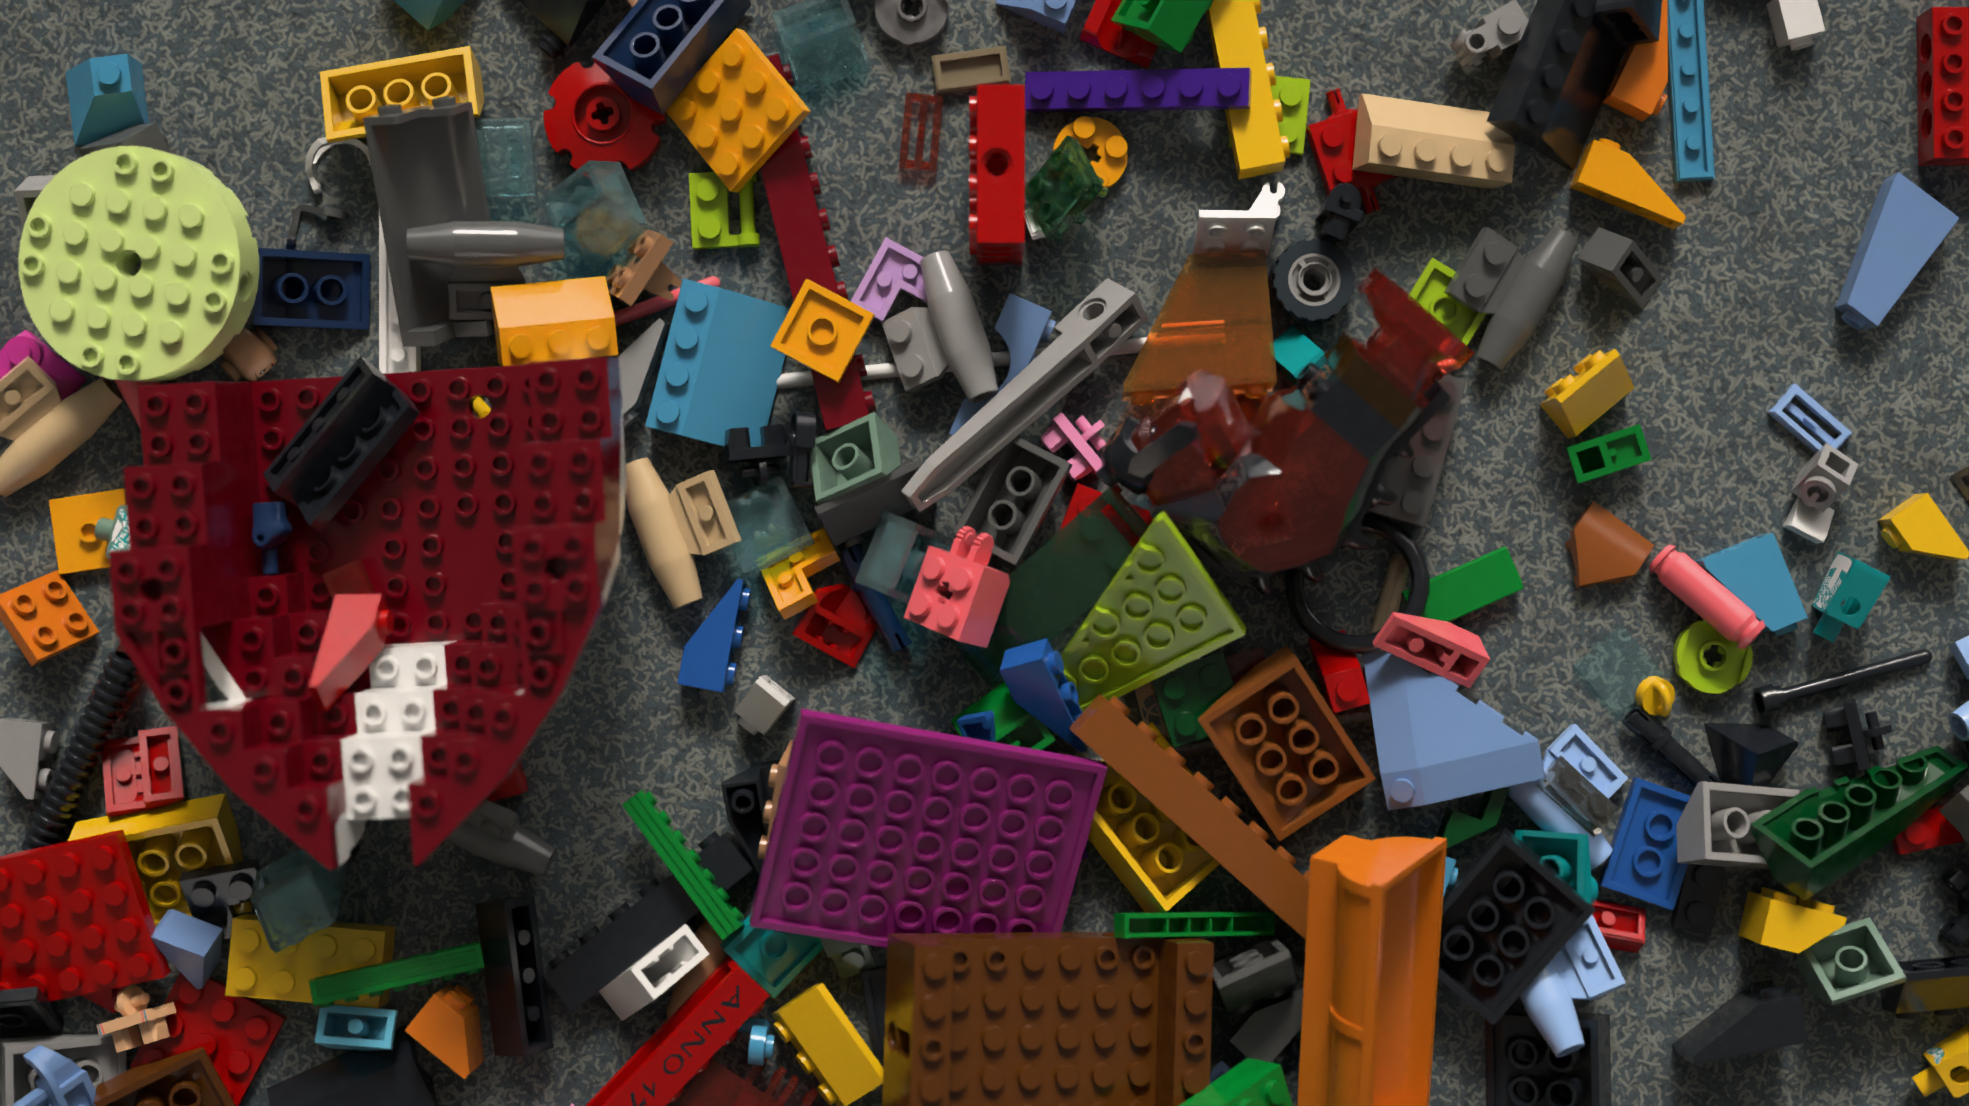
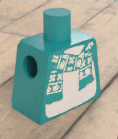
(1850, 581)

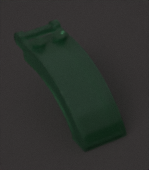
(1058, 582)

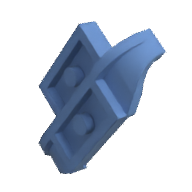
(59, 1082)

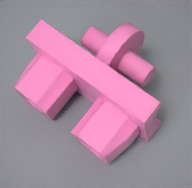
(1064, 432)

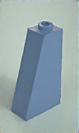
(1893, 249)

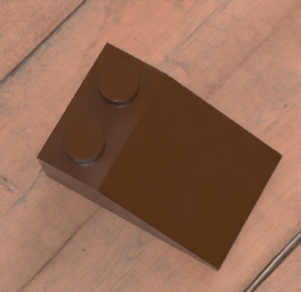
(171, 1081)

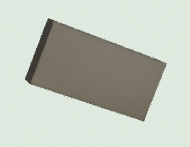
(968, 68)

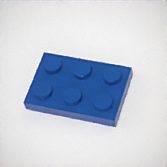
(1646, 845)

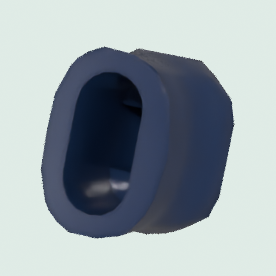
(270, 532)

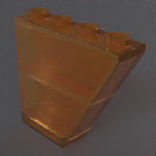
(1212, 322)

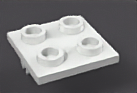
(1239, 230)

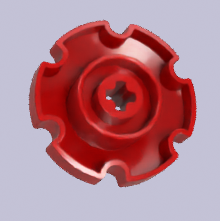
(575, 123)

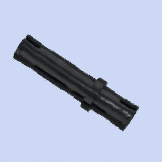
(1660, 741)

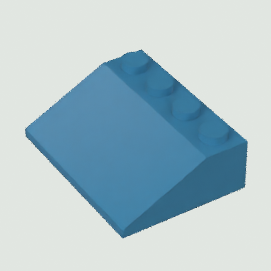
(717, 365)

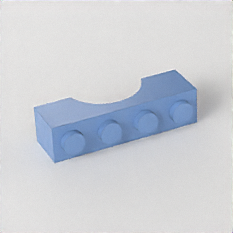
(1022, 328)

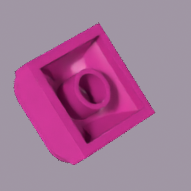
(27, 344)

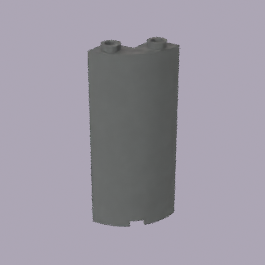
(426, 175)

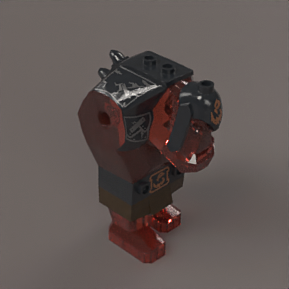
(1307, 460)

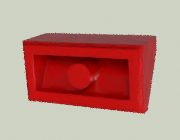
(1621, 925)

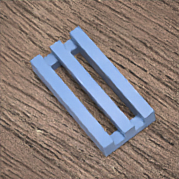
(1785, 402)

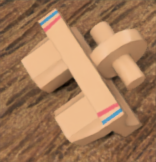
(132, 1005)

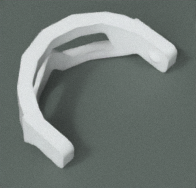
(317, 150)

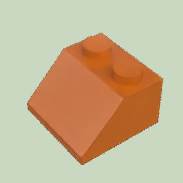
(451, 1029)

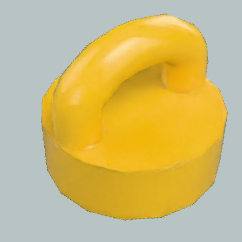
(1655, 696)

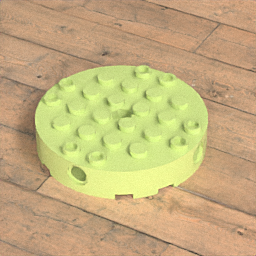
(84, 256)

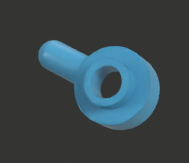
(761, 1043)

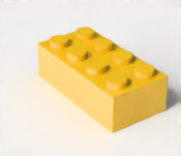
(285, 975)

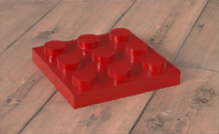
(231, 1029)

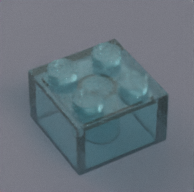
(897, 555)

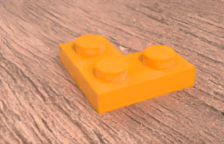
(788, 577)

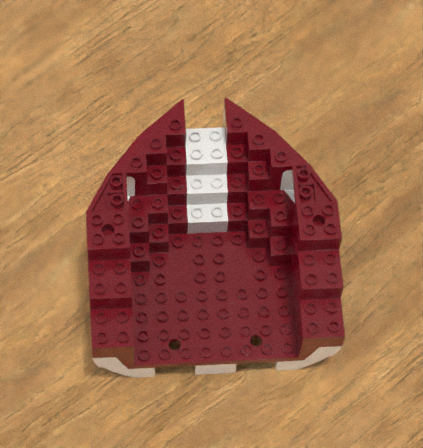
(472, 529)

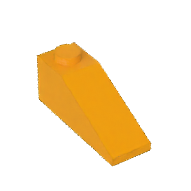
(1620, 181)

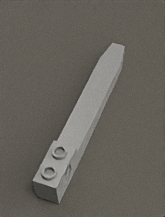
(1084, 342)

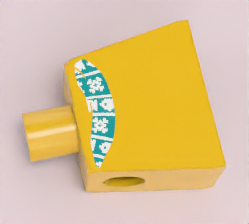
(1947, 1066)

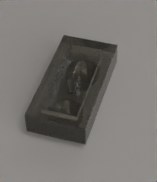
(1577, 796)

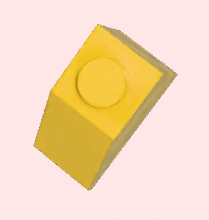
(1922, 529)

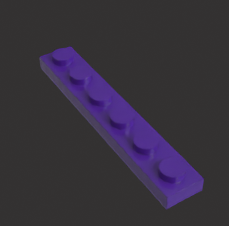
(1138, 90)

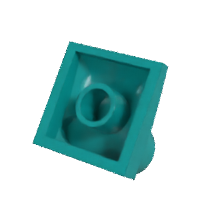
(1566, 855)

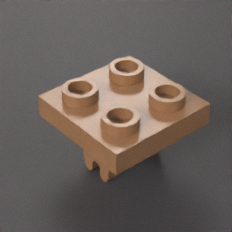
(643, 269)

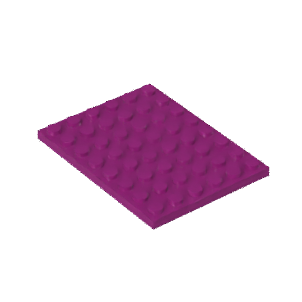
(921, 834)

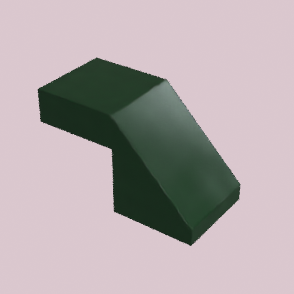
(1460, 826)

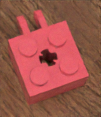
(959, 590)

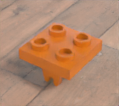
(45, 618)

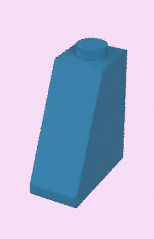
(1760, 580)

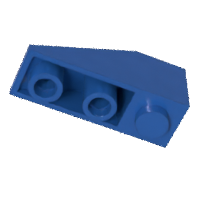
(710, 650)
(1041, 688)

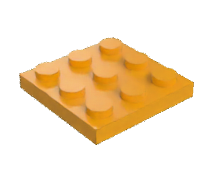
(737, 110)

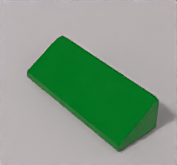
(1471, 586)

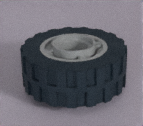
(1327, 265)

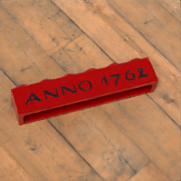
(686, 1040)

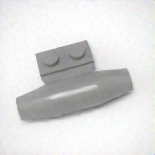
(943, 334)

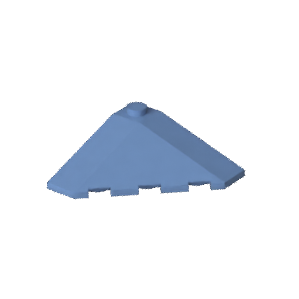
(1438, 741)

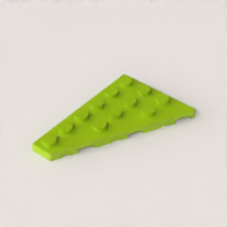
(1149, 619)

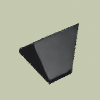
(1748, 752)

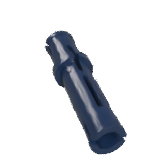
(875, 602)

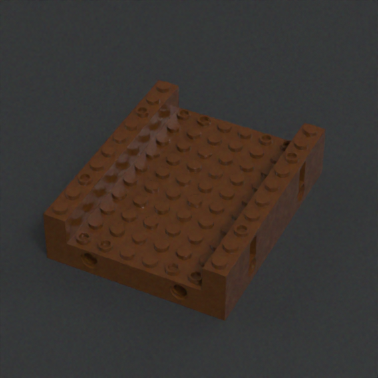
(1046, 1019)

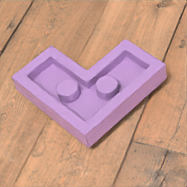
(889, 273)

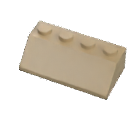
(1431, 143)

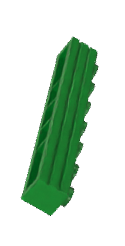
(684, 863)
(1194, 924)
(396, 974)

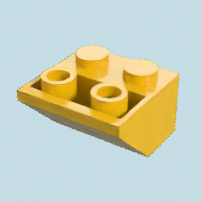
(1587, 395)
(1783, 924)

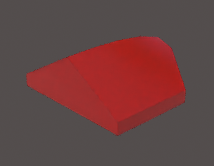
(837, 623)

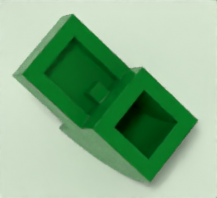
(1608, 453)

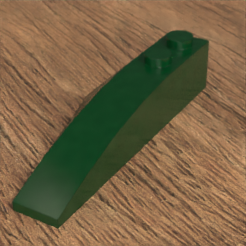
(1841, 826)

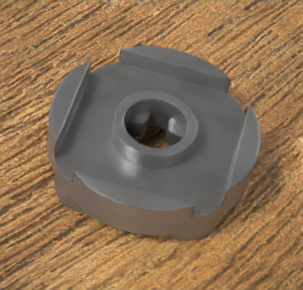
(912, 30)

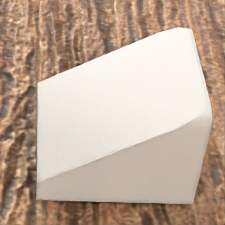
(1809, 521)

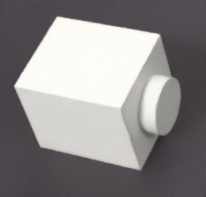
(1795, 22)

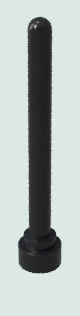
(1773, 698)

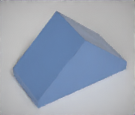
(189, 945)

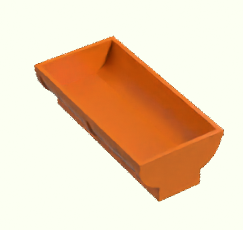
(1371, 972)

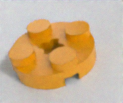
(1110, 141)

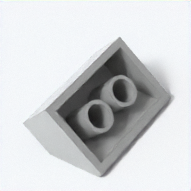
(1718, 823)

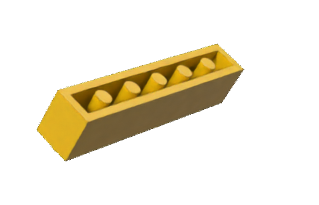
(1252, 131)

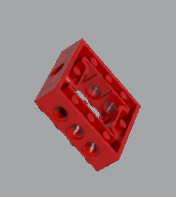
(1943, 86)
(997, 174)

